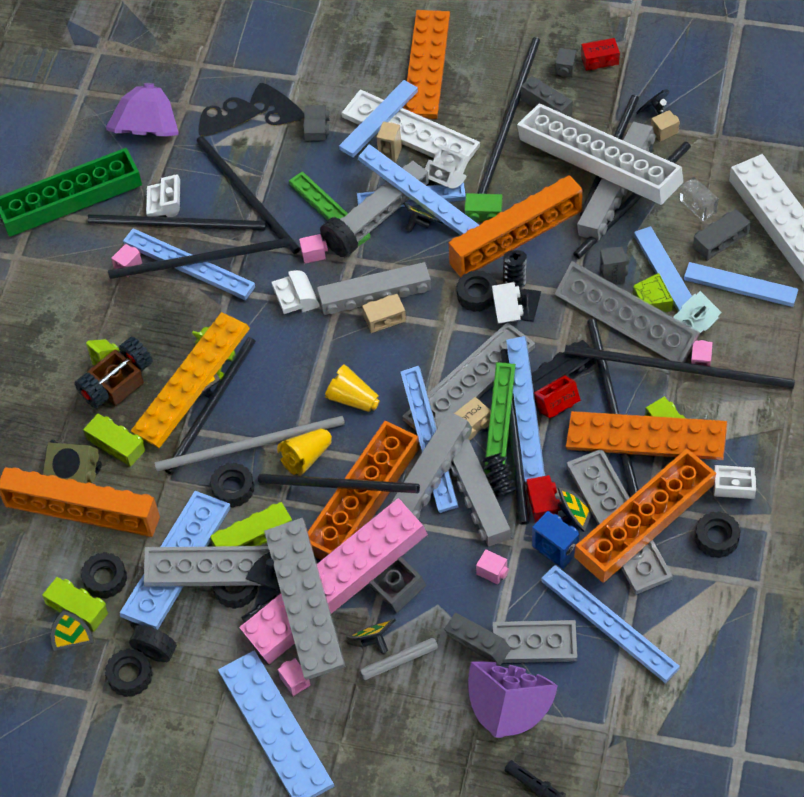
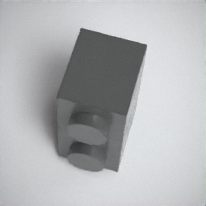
(613, 265)

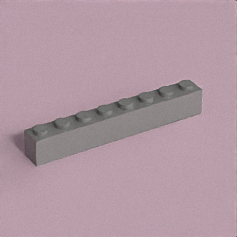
(608, 194)

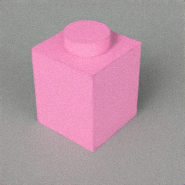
(313, 248)
(126, 257)
(701, 353)
(492, 567)
(292, 676)

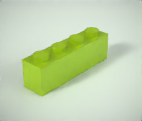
(251, 530)

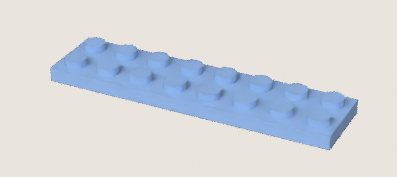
(192, 529)
(275, 727)

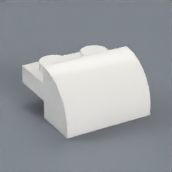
(447, 167)
(164, 197)
(295, 292)
(735, 482)

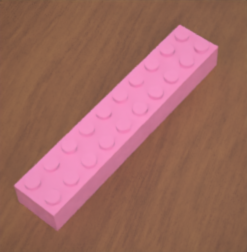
(342, 574)

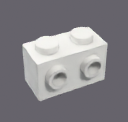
(506, 302)

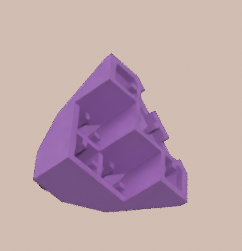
(144, 111)

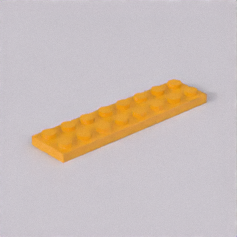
(190, 379)

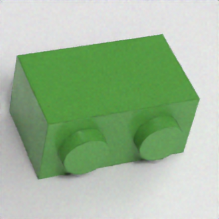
(482, 206)

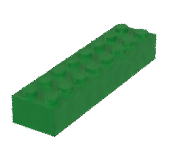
(68, 191)

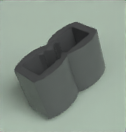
(315, 122)

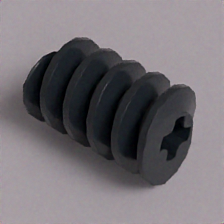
(515, 268)
(498, 473)

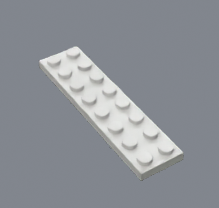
(415, 130)

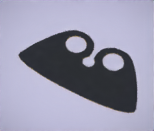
(284, 107)
(236, 116)

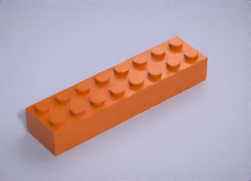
(515, 226)
(79, 501)
(351, 509)
(644, 515)

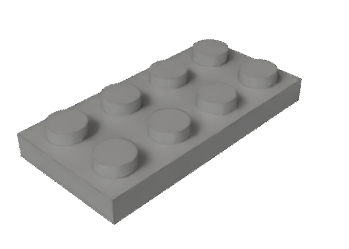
(539, 640)

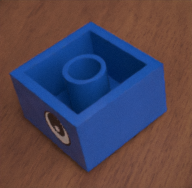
(555, 539)

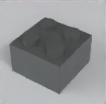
(398, 584)

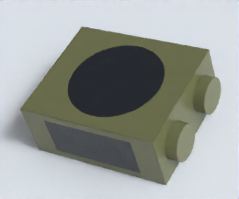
(71, 462)

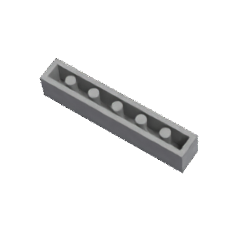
(381, 204)
(373, 287)
(435, 461)
(479, 496)

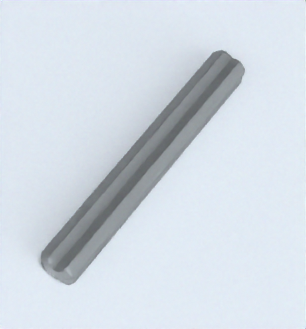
(398, 658)

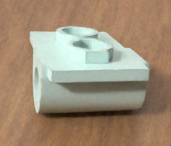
(698, 313)

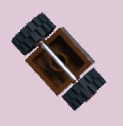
(115, 374)

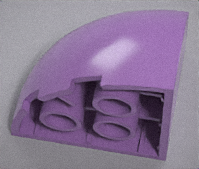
(508, 698)

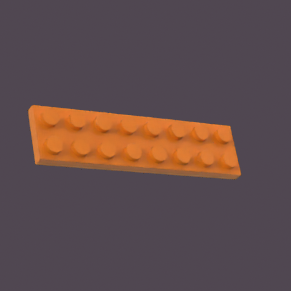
(427, 61)
(646, 435)

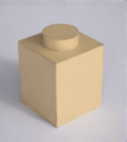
(665, 125)

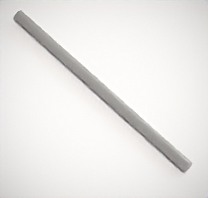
(247, 444)

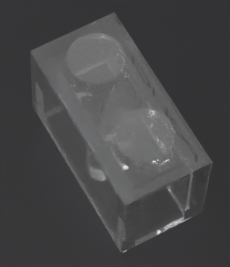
(698, 198)

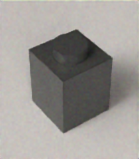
(565, 62)

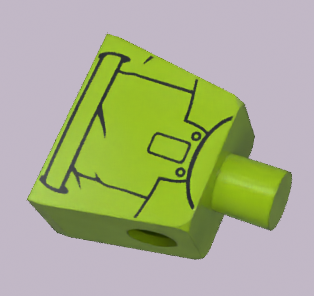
(654, 292)

